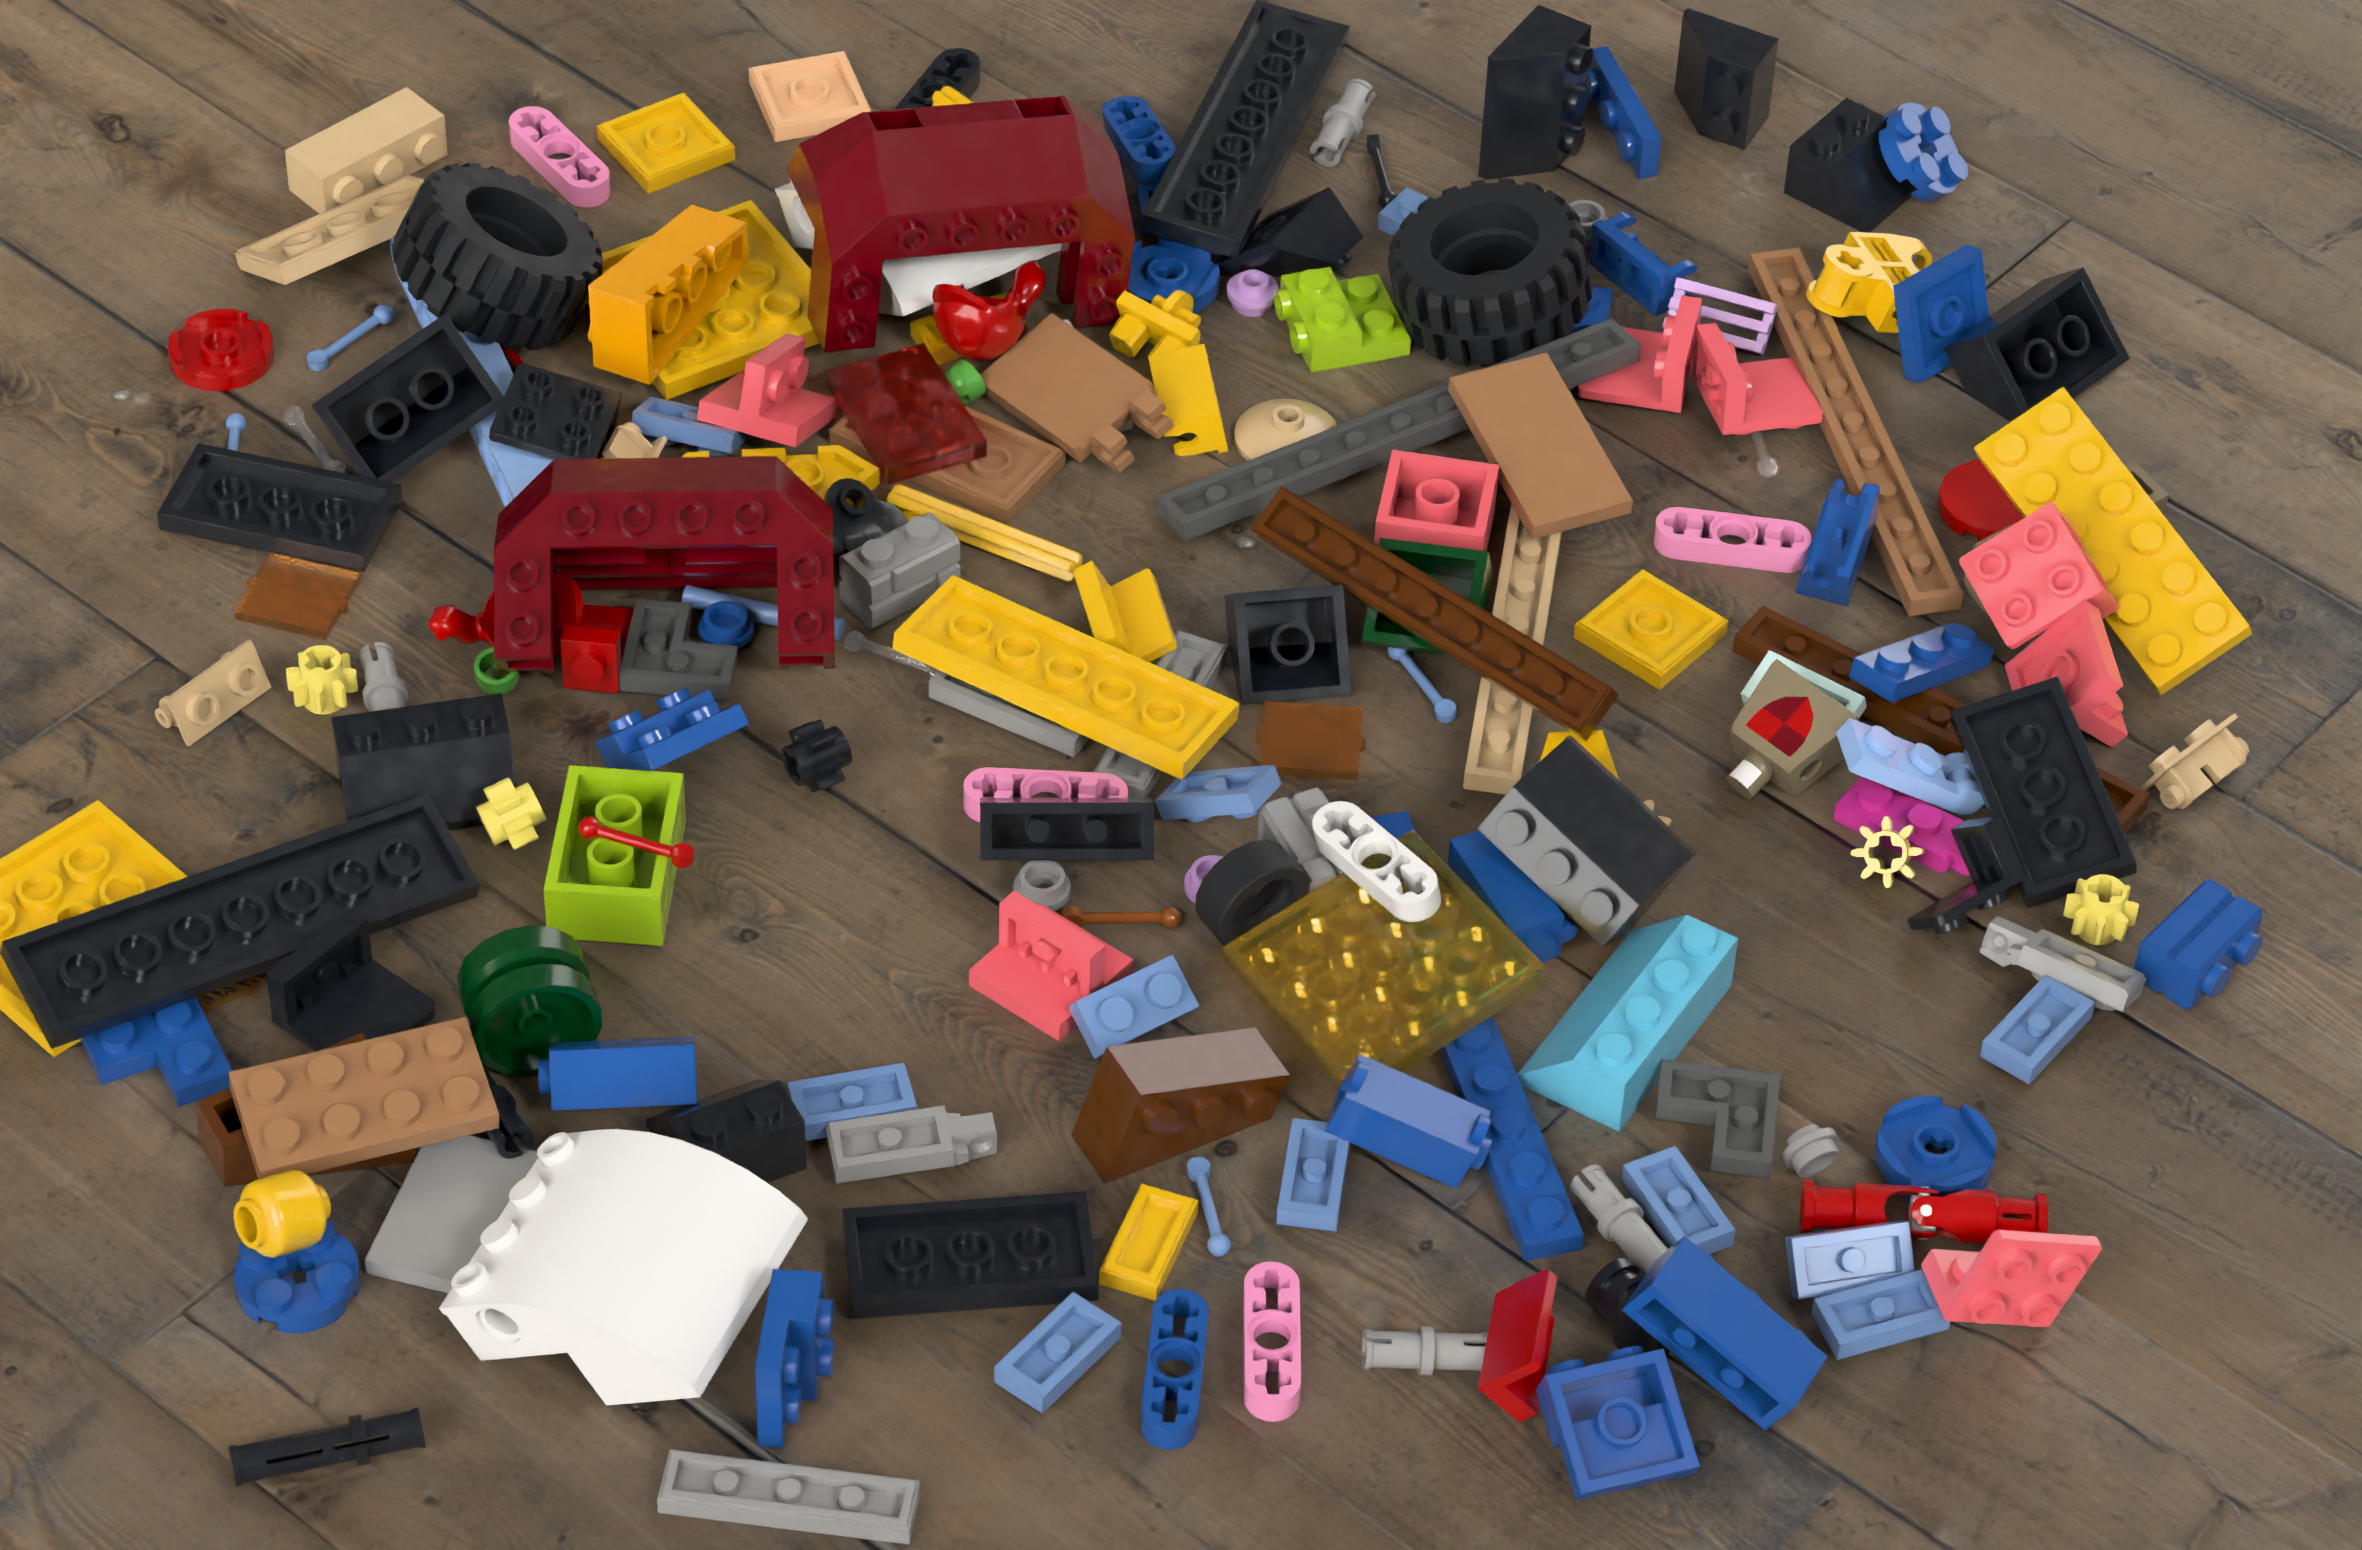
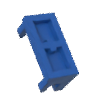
(1634, 266)
(1839, 544)

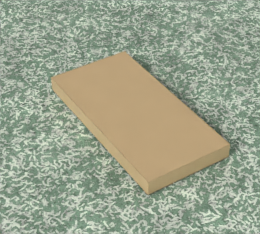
(331, 234)

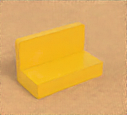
(1127, 613)

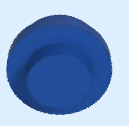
(726, 625)

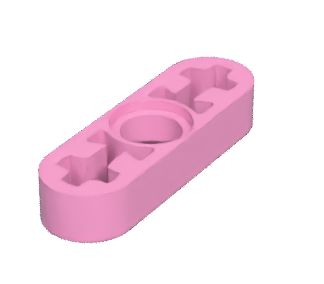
(562, 174)
(1711, 550)
(1028, 782)
(1262, 1360)

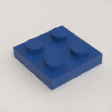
(1938, 309)

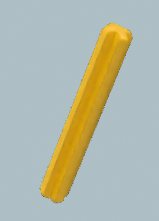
(990, 534)

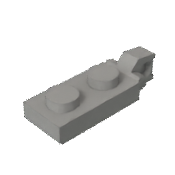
(2081, 969)
(907, 1142)

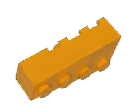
(663, 291)

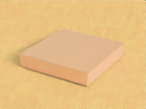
(807, 95)

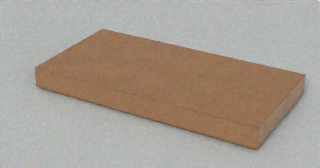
(1542, 445)
(993, 485)

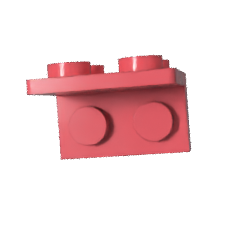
(1664, 365)
(1750, 393)
(2035, 575)
(2012, 1279)

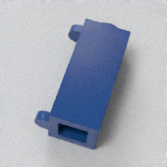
(1510, 895)
(619, 1073)
(1410, 1122)

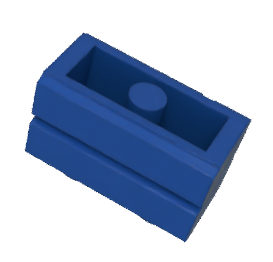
(2200, 944)

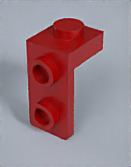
(595, 649)

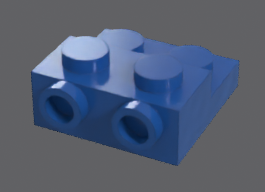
(670, 733)
(792, 1351)
(1617, 1422)

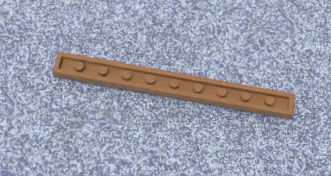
(1857, 435)

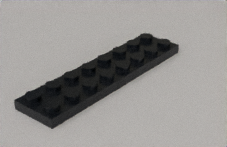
(1245, 129)
(235, 919)

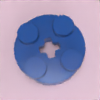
(1922, 150)
(1189, 264)
(1925, 1120)
(304, 1306)

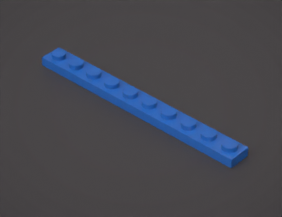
(1518, 1154)

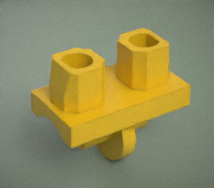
(1163, 323)

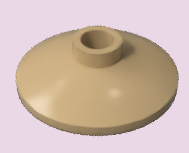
(1278, 424)

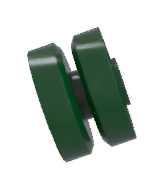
(525, 994)

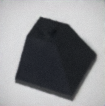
(1297, 239)

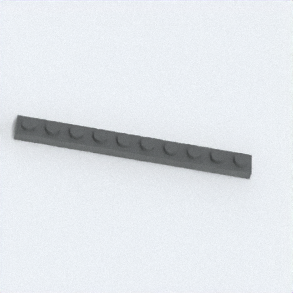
(1371, 438)

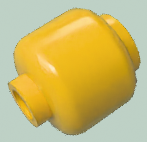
(282, 1213)

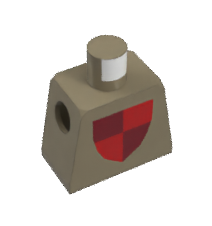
(1785, 734)

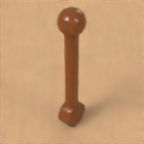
(1168, 917)

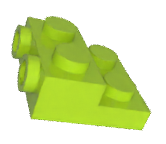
(1340, 320)

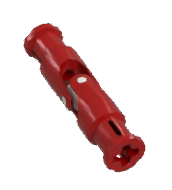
(1962, 1215)

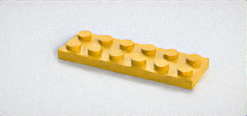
(2170, 606)
(1066, 676)

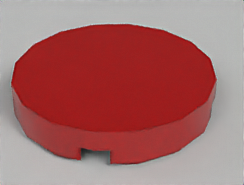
(221, 350)
(1975, 502)

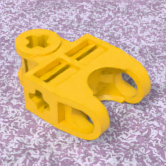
(1862, 276)

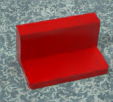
(1519, 1344)

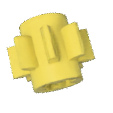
(322, 679)
(511, 813)
(1877, 864)
(2100, 909)

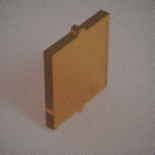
(297, 596)
(1311, 740)

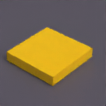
(665, 143)
(1651, 629)

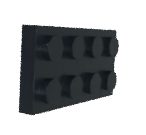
(280, 507)
(2044, 789)
(969, 1254)

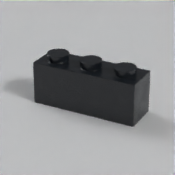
(1066, 829)

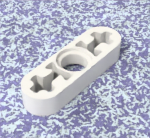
(1382, 882)

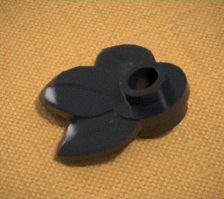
(859, 525)

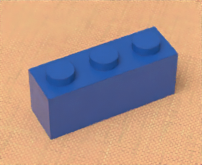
(1725, 1333)

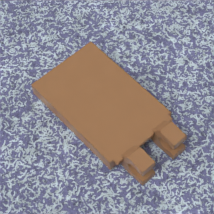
(1075, 393)

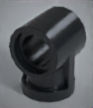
(1609, 1294)

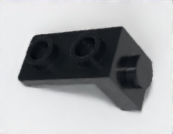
(1993, 867)

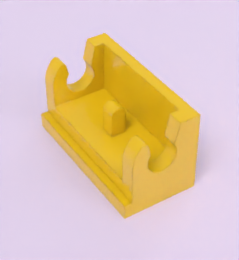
(1188, 391)

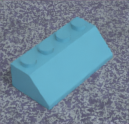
(1631, 1017)

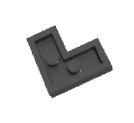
(662, 660)
(1734, 1101)

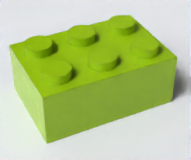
(603, 886)

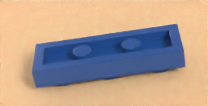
(1623, 114)
(1921, 661)

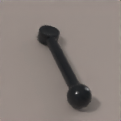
(1373, 149)

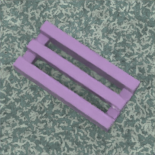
(1763, 327)

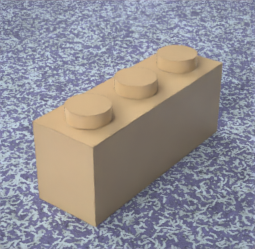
(366, 151)

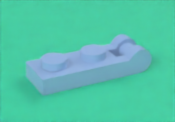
(1910, 767)

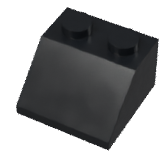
(1724, 77)
(1843, 170)
(1289, 643)
(746, 1124)

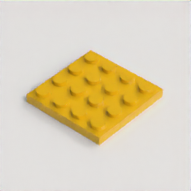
(753, 312)
(65, 873)

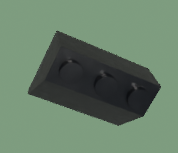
(1535, 96)
(2037, 345)
(409, 402)
(425, 749)
(1587, 841)

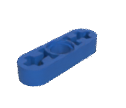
(1138, 138)
(1183, 1389)

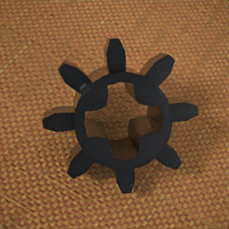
(816, 755)

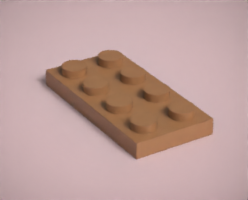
(364, 1099)

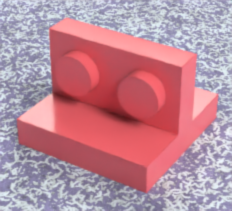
(769, 397)
(2085, 665)
(1045, 965)

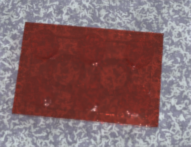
(906, 413)

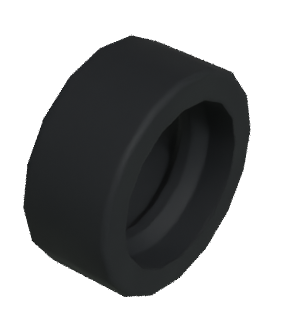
(1240, 875)

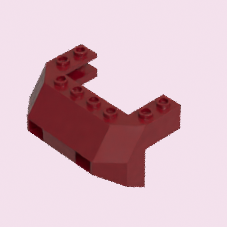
(960, 185)
(664, 529)

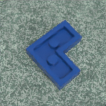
(171, 1039)

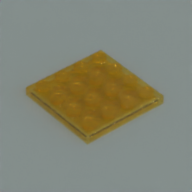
(1378, 986)

